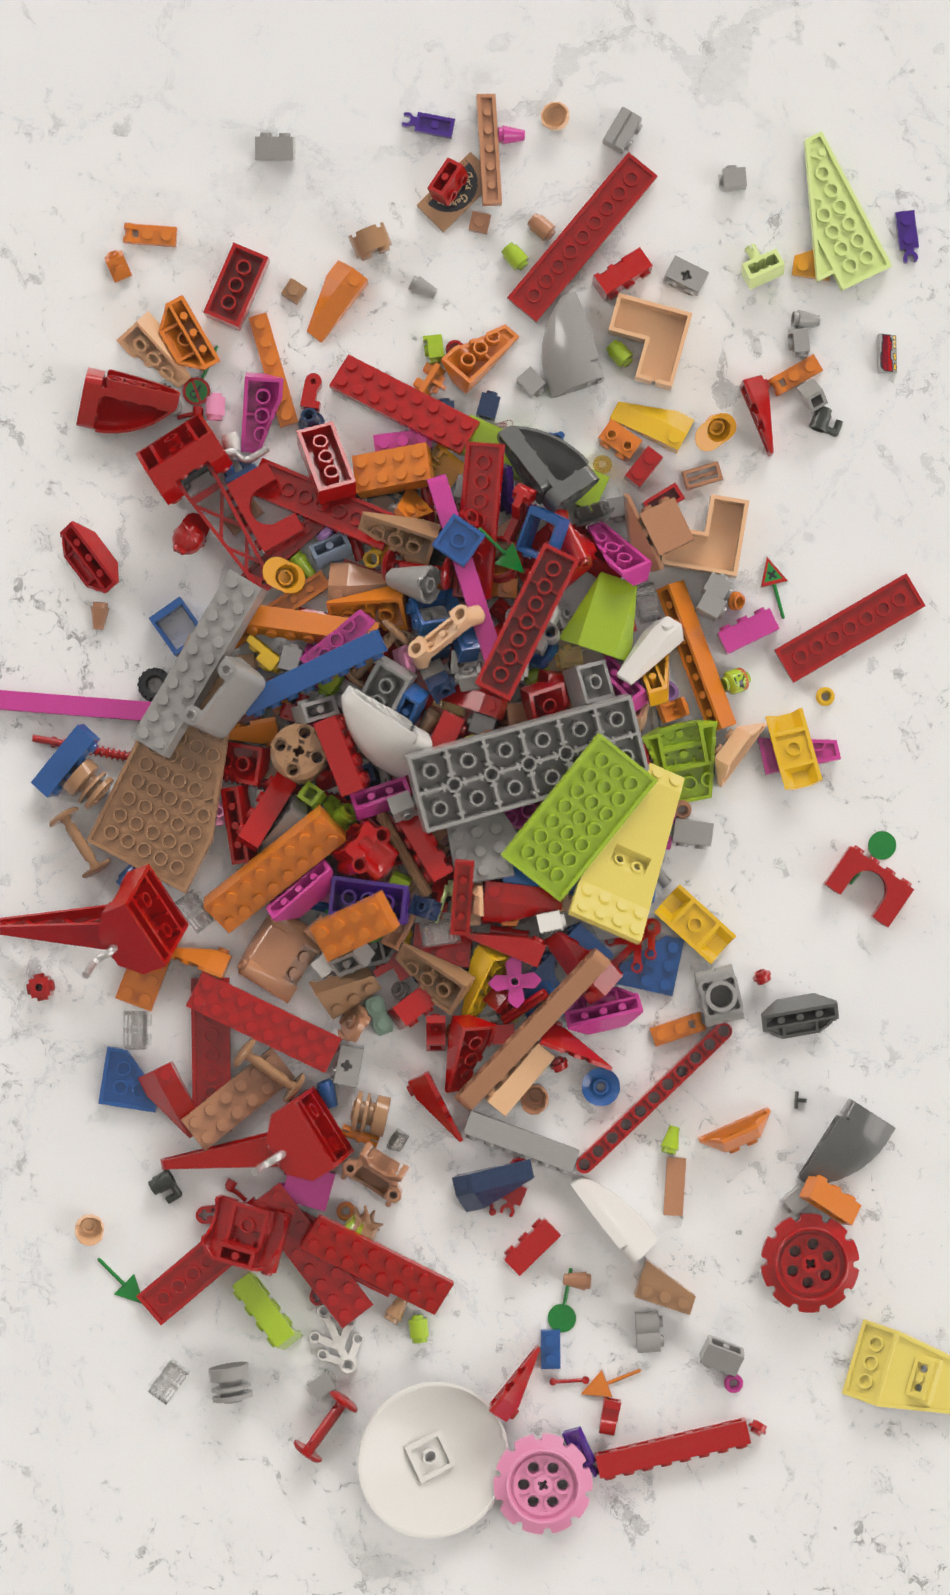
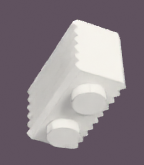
(551, 922)

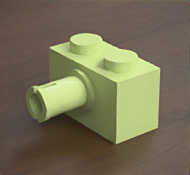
(760, 267)

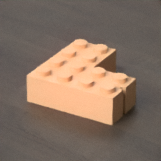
(661, 332)
(720, 543)

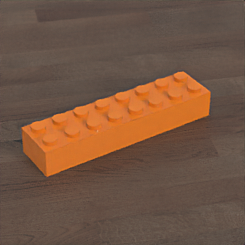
(274, 869)

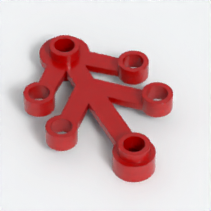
(651, 934)

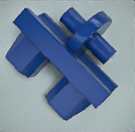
(231, 475)

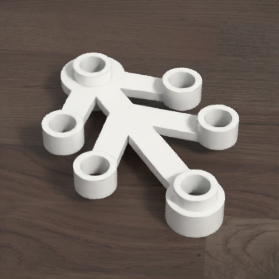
(337, 1343)

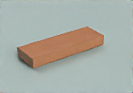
(674, 1186)

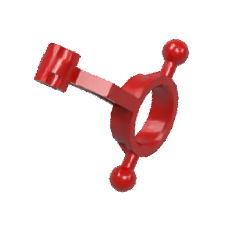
(523, 496)

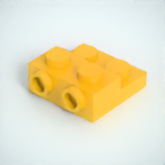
(267, 657)

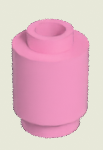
(215, 407)

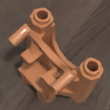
(376, 1172)

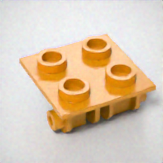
(446, 463)

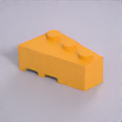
(657, 682)

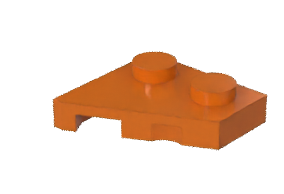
(413, 506)

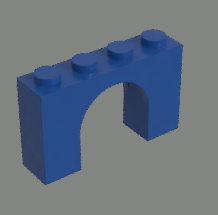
(585, 939)

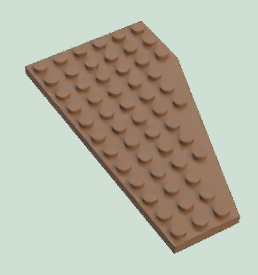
(166, 806)

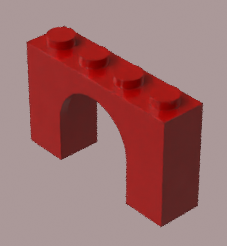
(267, 535)
(895, 890)

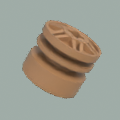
(89, 784)
(370, 1113)

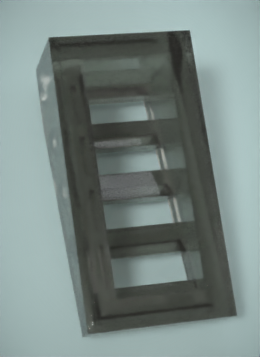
(397, 1140)

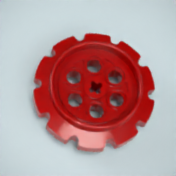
(789, 1288)

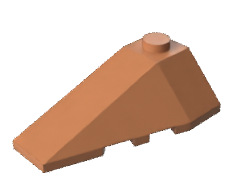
(349, 579)

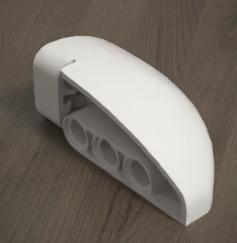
(381, 732)
(617, 1218)

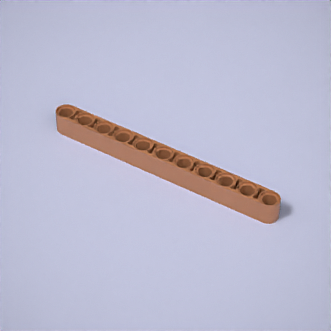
(532, 1029)

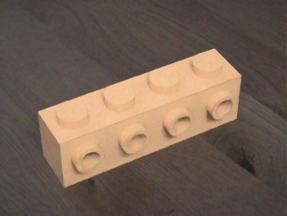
(519, 1078)

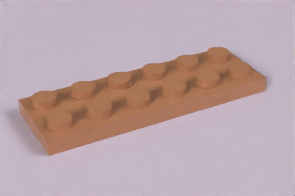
(234, 1102)

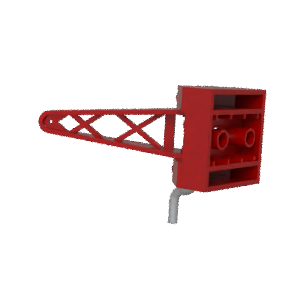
(185, 456)
(134, 929)
(299, 1140)

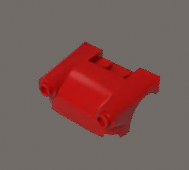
(572, 545)
(246, 1235)

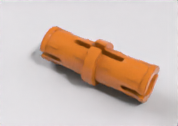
(360, 1137)

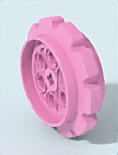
(542, 1515)

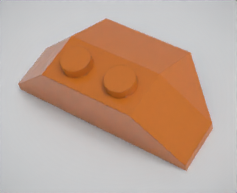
(186, 337)
(737, 1133)

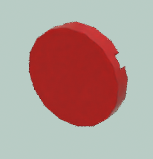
(326, 780)

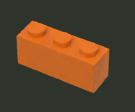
(830, 1200)

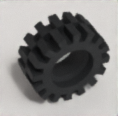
(144, 680)

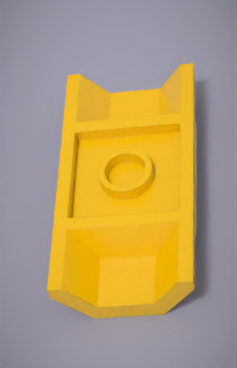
(794, 750)
(694, 924)

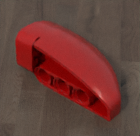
(123, 402)

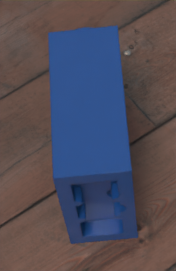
(530, 528)
(166, 612)
(423, 628)

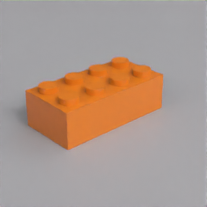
(392, 470)
(354, 926)

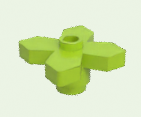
(342, 814)

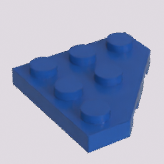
(657, 974)
(121, 1083)

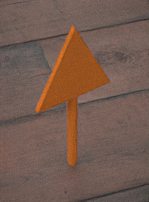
(600, 1387)

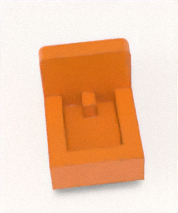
(117, 265)
(673, 710)

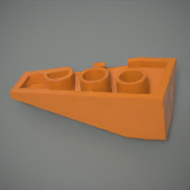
(207, 960)

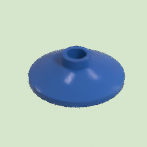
(604, 1096)

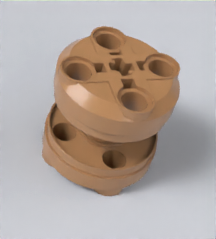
(287, 760)

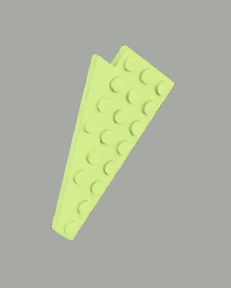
(840, 229)

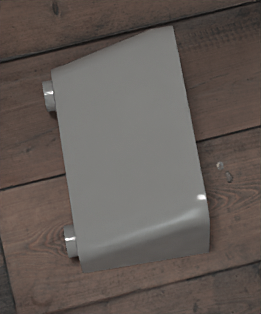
(230, 702)

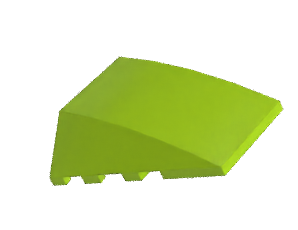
(605, 618)
(686, 751)

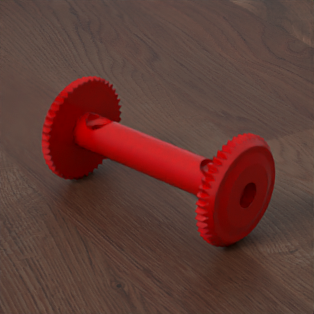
(447, 570)
(333, 1415)

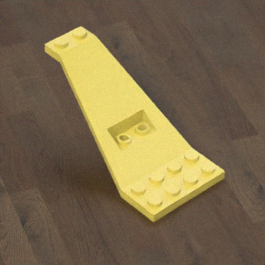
(614, 892)
(890, 1366)

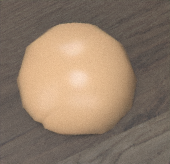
(555, 116)
(89, 1229)

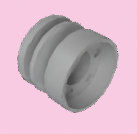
(231, 1387)

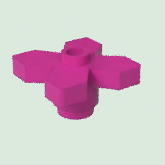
(515, 992)

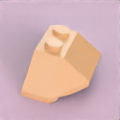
(734, 749)

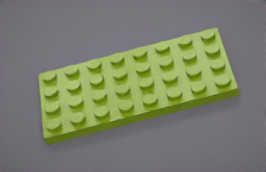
(579, 817)

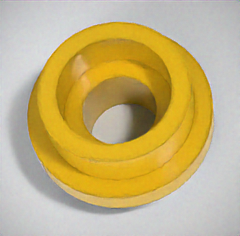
(831, 696)

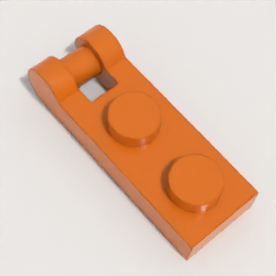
(150, 235)
(796, 375)
(677, 1029)

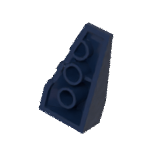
(485, 1186)

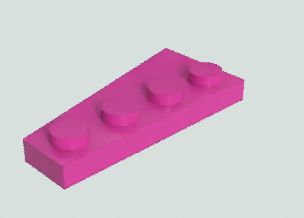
(349, 630)
(825, 752)

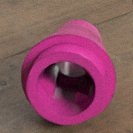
(510, 135)

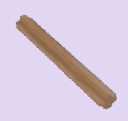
(405, 856)

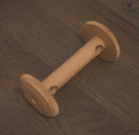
(393, 634)
(80, 842)
(269, 1070)

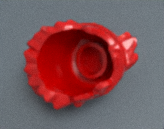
(190, 535)

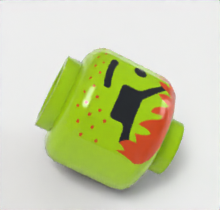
(736, 681)

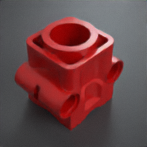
(365, 852)

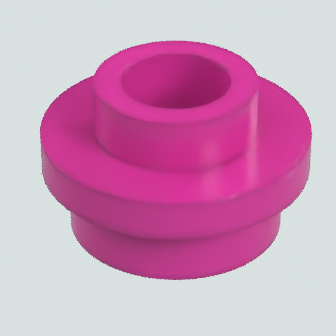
(733, 1389)

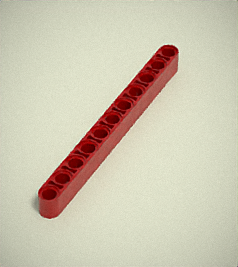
(649, 1106)

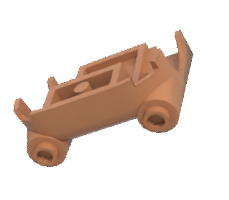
(278, 956)

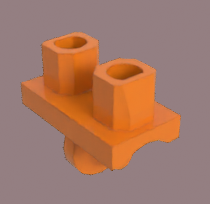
(433, 381)

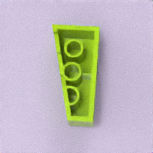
(265, 1311)

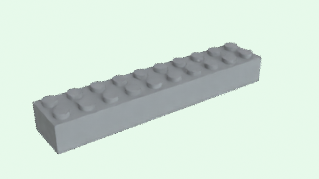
(199, 662)

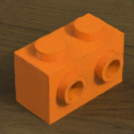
(619, 440)

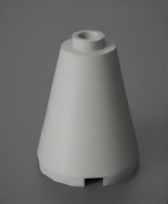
(415, 582)

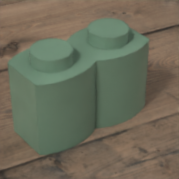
(380, 1021)

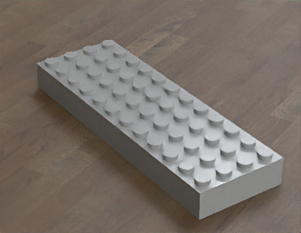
(514, 762)

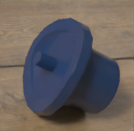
(310, 418)

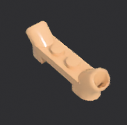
(461, 619)

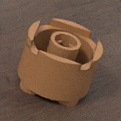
(370, 241)

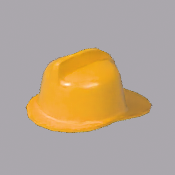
(715, 431)
(283, 575)

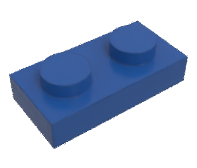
(550, 1349)

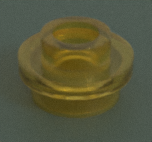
(596, 467)

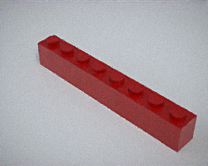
(673, 1448)

